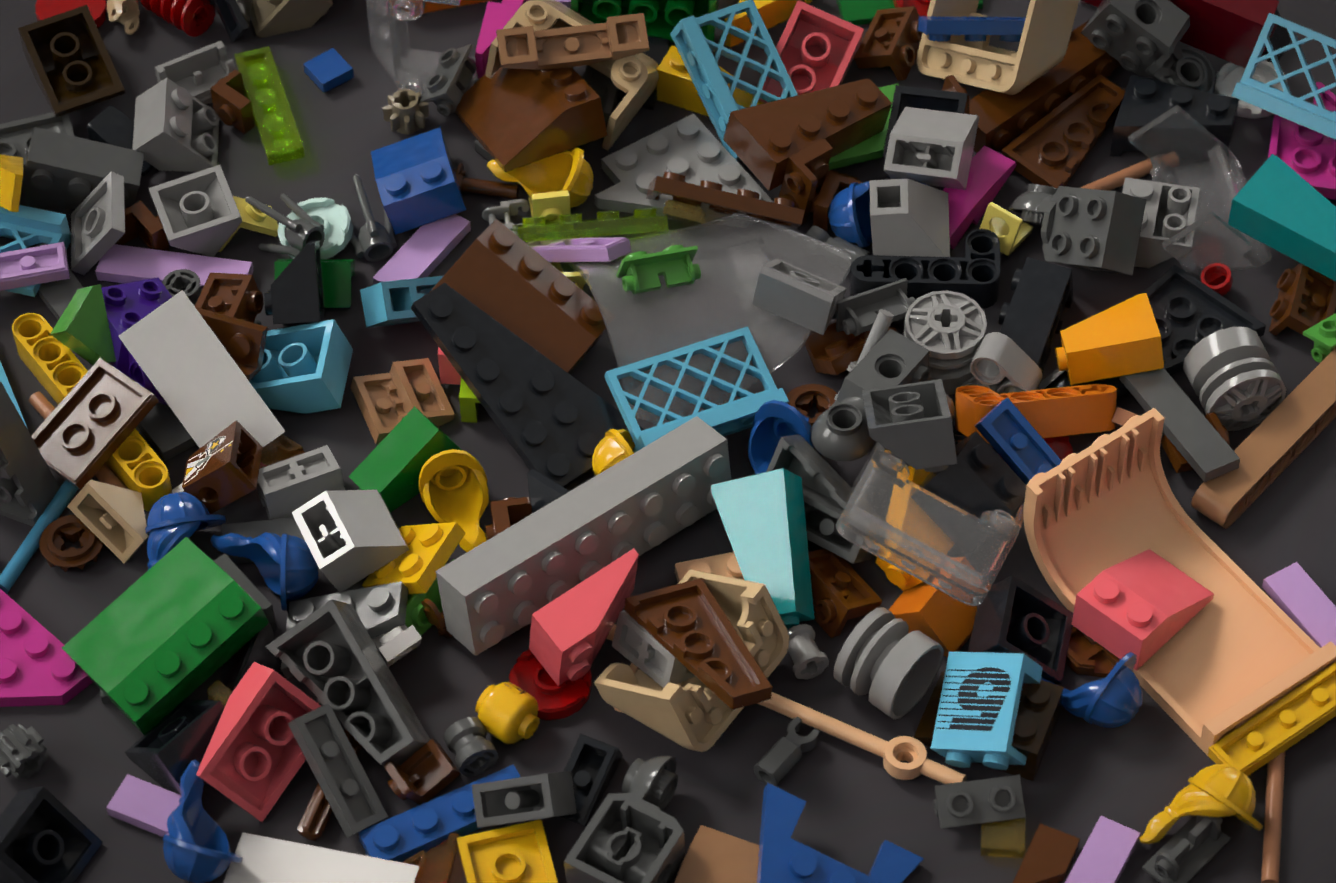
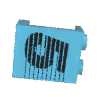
(981, 708)

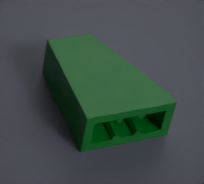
(398, 459)

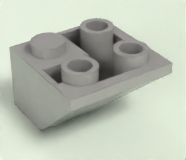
(909, 219)

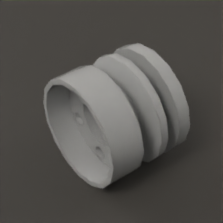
(952, 332)
(1234, 377)
(888, 663)

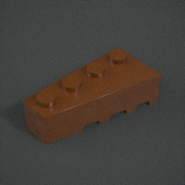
(775, 130)

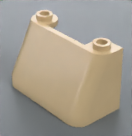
(690, 710)

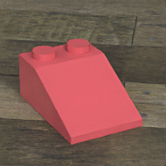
(815, 50)
(1138, 605)
(576, 624)
(253, 746)

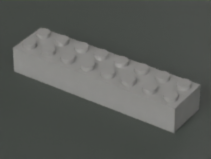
(570, 539)

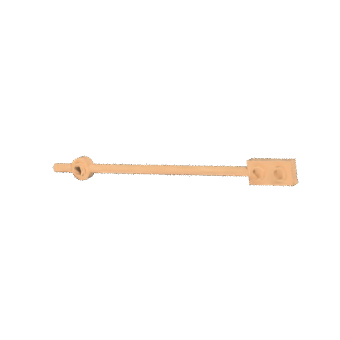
(896, 750)

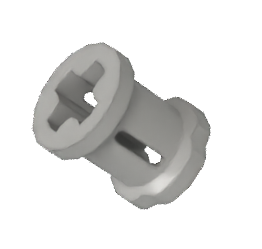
(804, 652)

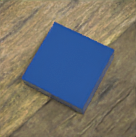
(328, 70)

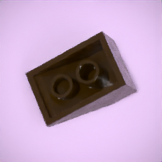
(70, 61)
(1034, 724)

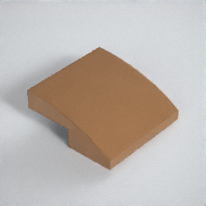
(390, 396)
(719, 859)

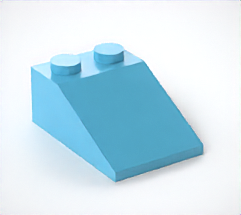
(304, 368)

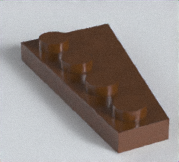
(1065, 136)
(779, 212)
(702, 638)

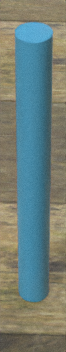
(31, 542)

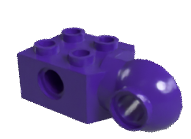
(124, 308)

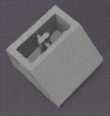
(175, 129)
(932, 147)
(1166, 213)
(349, 534)

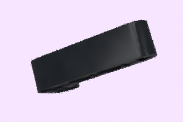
(972, 275)

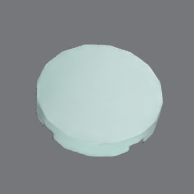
(336, 222)

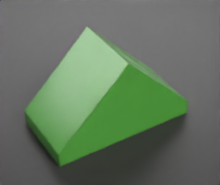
(86, 326)

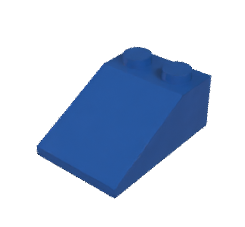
(417, 181)

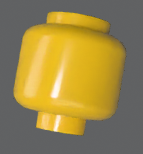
(508, 712)

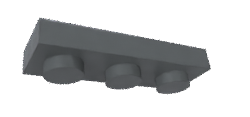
(338, 770)

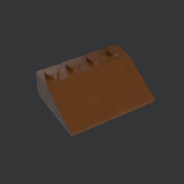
(531, 114)
(527, 296)

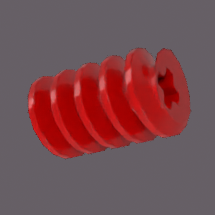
(187, 15)

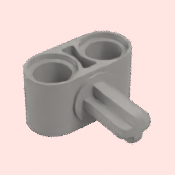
(1003, 366)

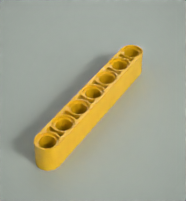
(58, 373)

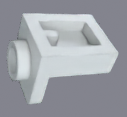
(397, 643)

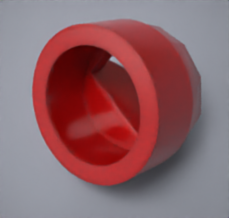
(1214, 278)

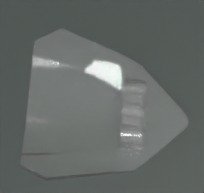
(717, 303)

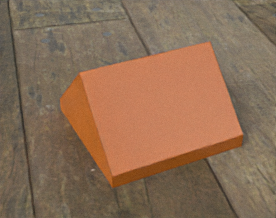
(936, 616)

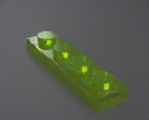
(269, 106)
(606, 224)

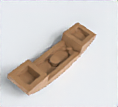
(572, 45)

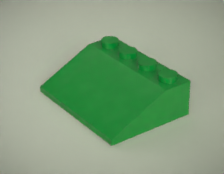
(166, 635)

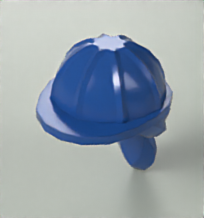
(851, 214)
(769, 425)
(174, 519)
(282, 561)
(1108, 700)
(195, 843)

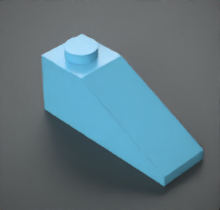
(392, 300)

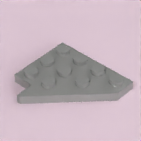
(680, 149)

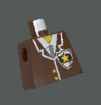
(223, 468)

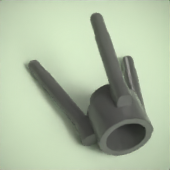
(297, 231)
(374, 240)

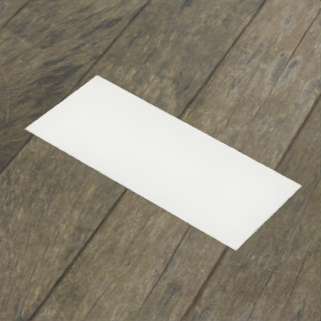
(197, 373)
(292, 862)

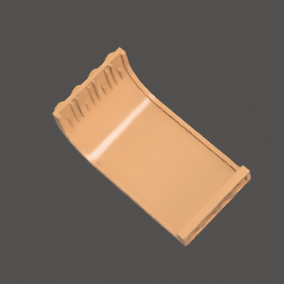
(1118, 503)

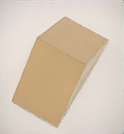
(113, 516)

